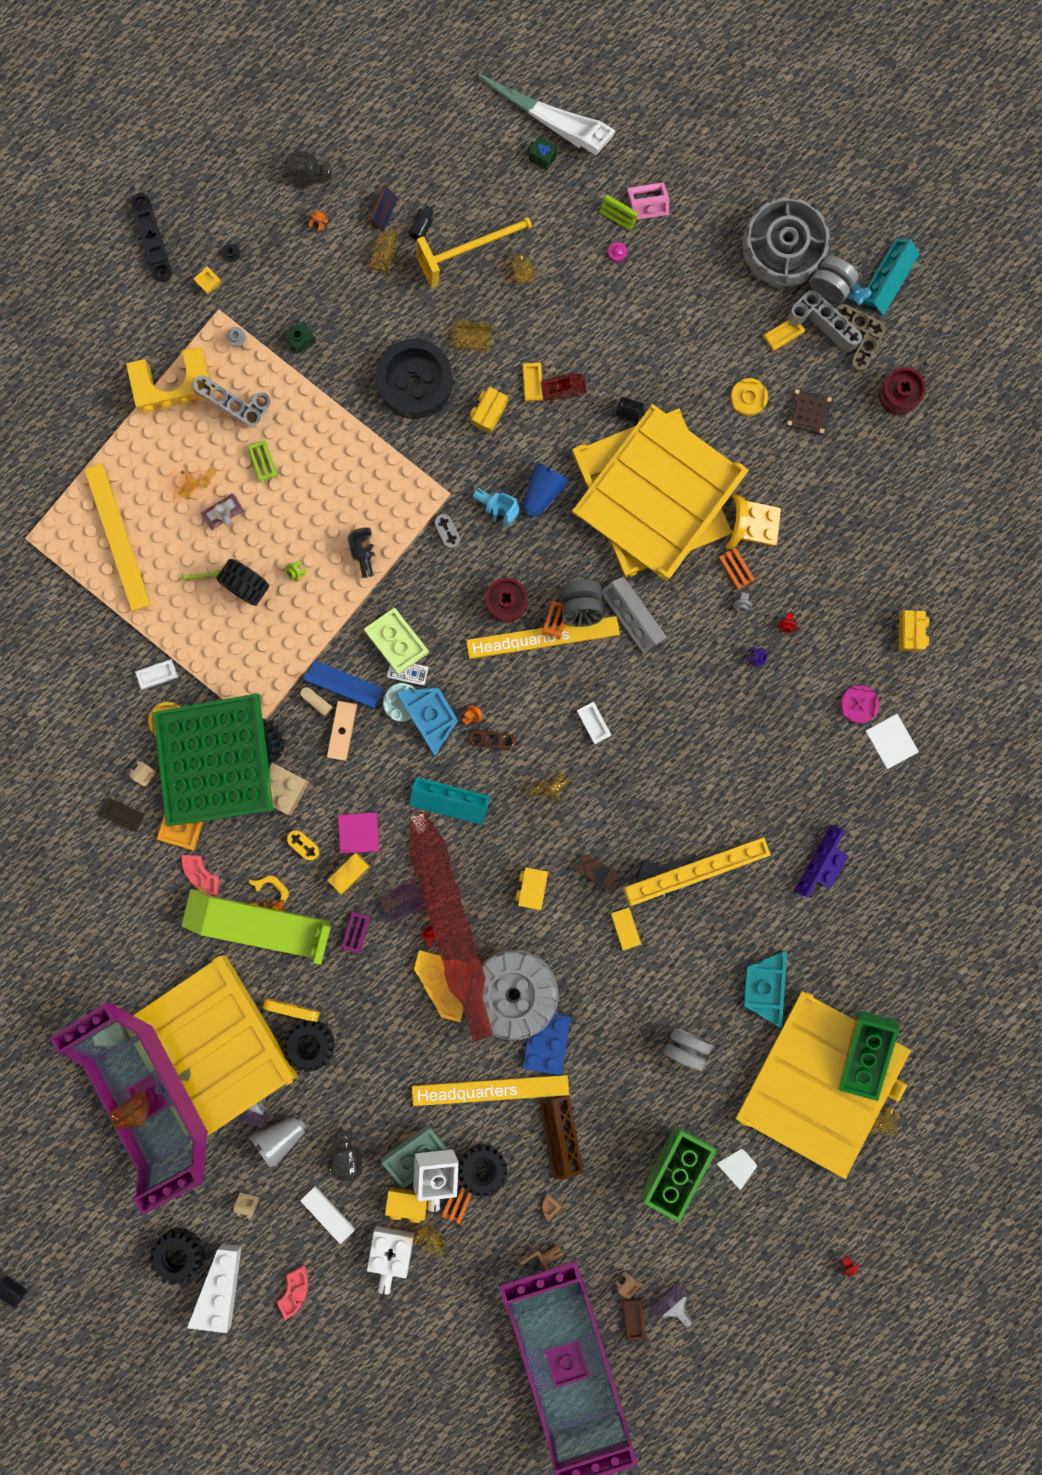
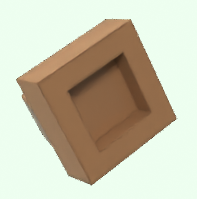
(629, 1287)

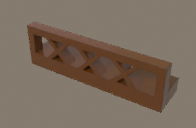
(557, 1138)

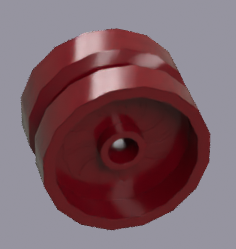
(902, 391)
(506, 589)

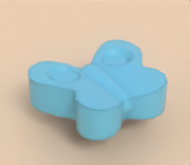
(859, 294)

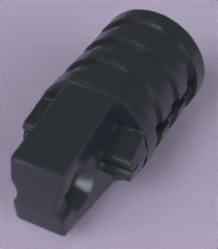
(422, 223)

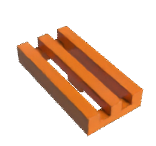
(729, 555)
(552, 632)
(452, 1216)

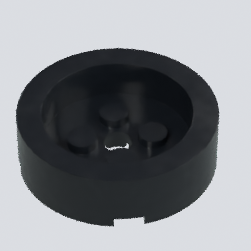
(410, 360)

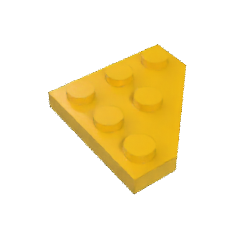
(431, 973)

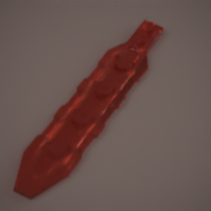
(450, 927)

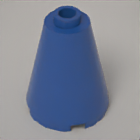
(543, 489)

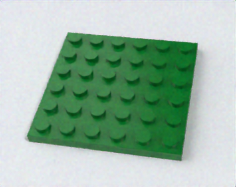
(213, 760)

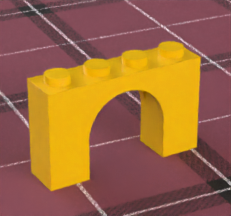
(150, 398)

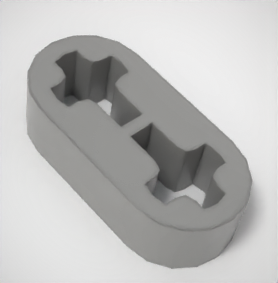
(451, 529)

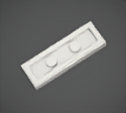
(327, 1214)

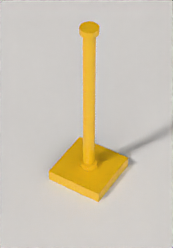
(429, 262)

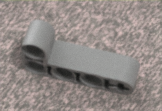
(826, 324)
(228, 398)

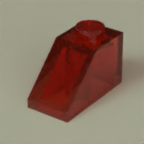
(563, 387)

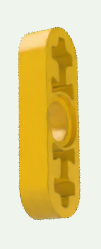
(291, 1010)

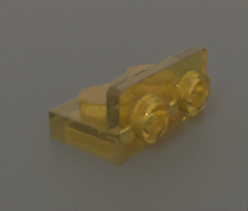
(384, 250)
(472, 335)
(886, 1122)
(435, 1244)

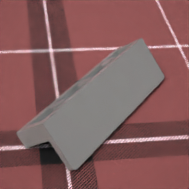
(633, 614)

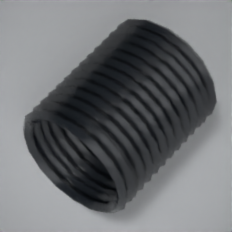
(629, 409)
(11, 1291)

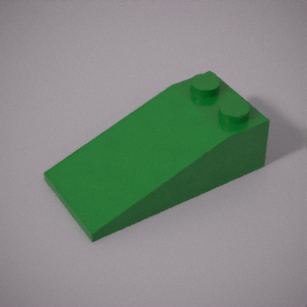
(869, 1055)

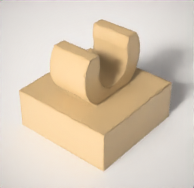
(143, 773)
(246, 1204)

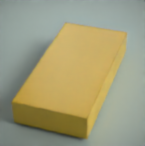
(782, 335)
(532, 382)
(626, 928)

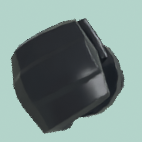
(358, 553)

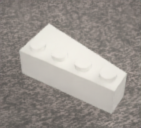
(217, 1296)

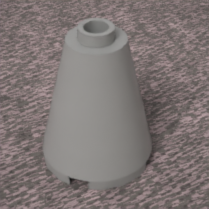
(278, 1139)

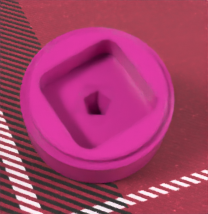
(617, 252)

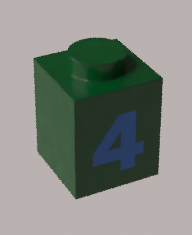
(542, 152)

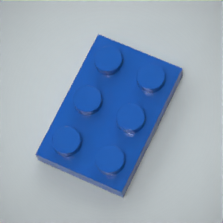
(547, 1048)

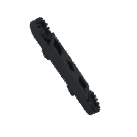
(148, 225)

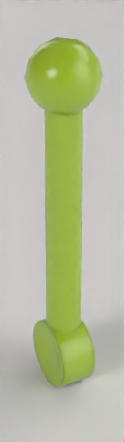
(187, 577)

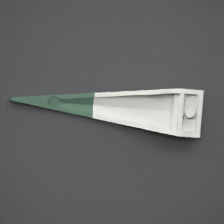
(575, 128)

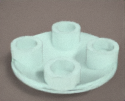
(393, 704)

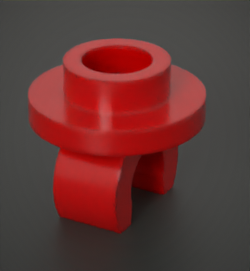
(787, 625)
(427, 935)
(850, 1269)

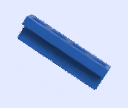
(344, 684)

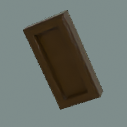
(122, 814)

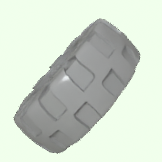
(780, 261)
(537, 989)

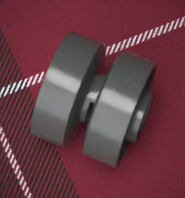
(581, 603)

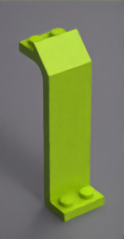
(256, 925)

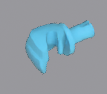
(499, 504)

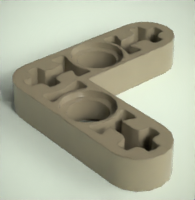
(868, 334)

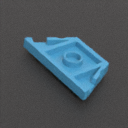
(430, 714)

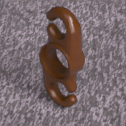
(499, 745)

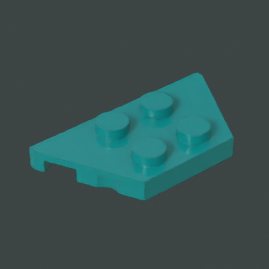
(766, 988)

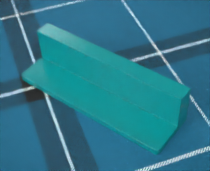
(891, 274)
(449, 801)

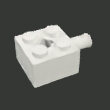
(435, 1177)
(386, 1264)

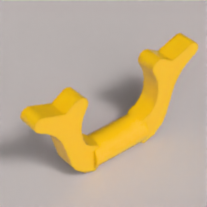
(277, 884)

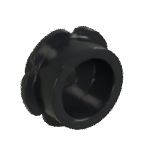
(231, 257)

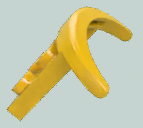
(754, 523)

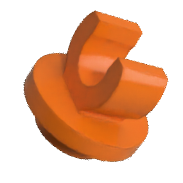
(319, 217)
(472, 714)

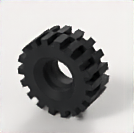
(496, 1177)

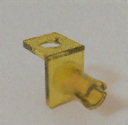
(192, 482)
(552, 789)

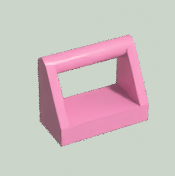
(649, 206)

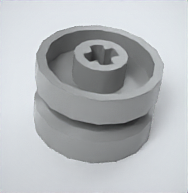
(834, 279)
(687, 1050)

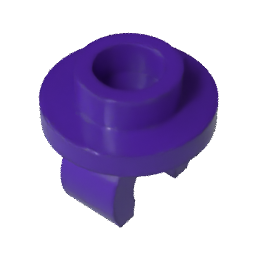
(759, 657)

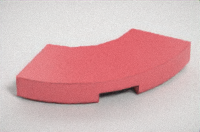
(198, 875)
(296, 1292)

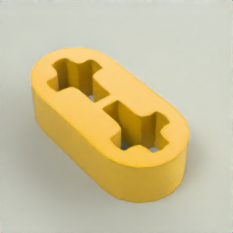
(306, 842)

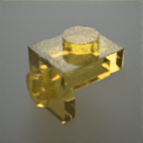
(522, 269)

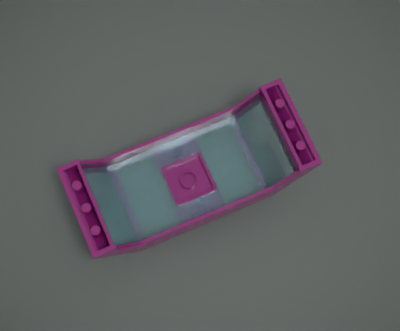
(121, 1060)
(569, 1372)

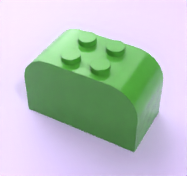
(677, 1173)

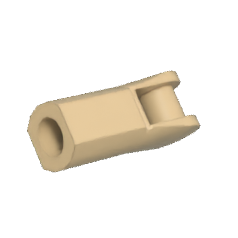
(316, 701)

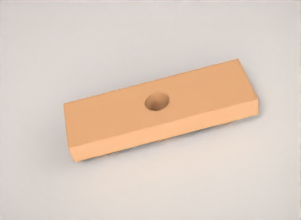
(339, 742)

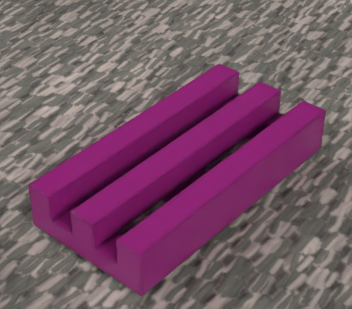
(363, 933)

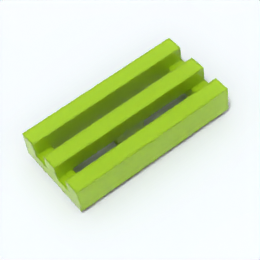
(618, 214)
(267, 476)

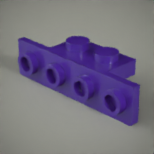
(824, 864)

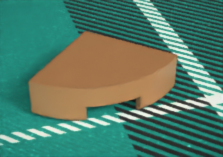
(550, 1206)

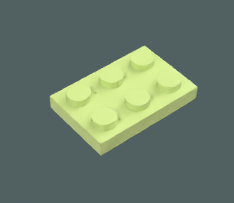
(396, 641)

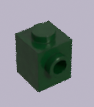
(299, 337)

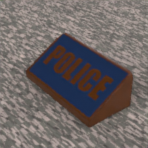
(383, 208)

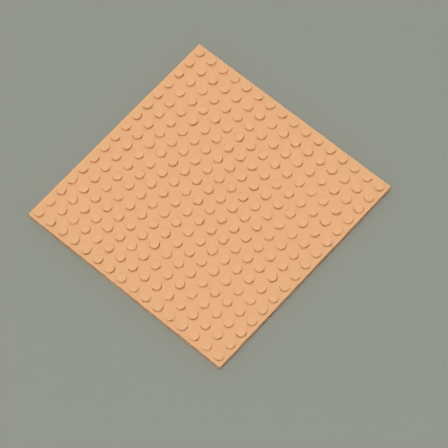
(328, 483)

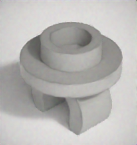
(236, 336)
(743, 605)

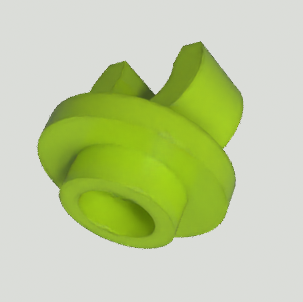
(293, 573)

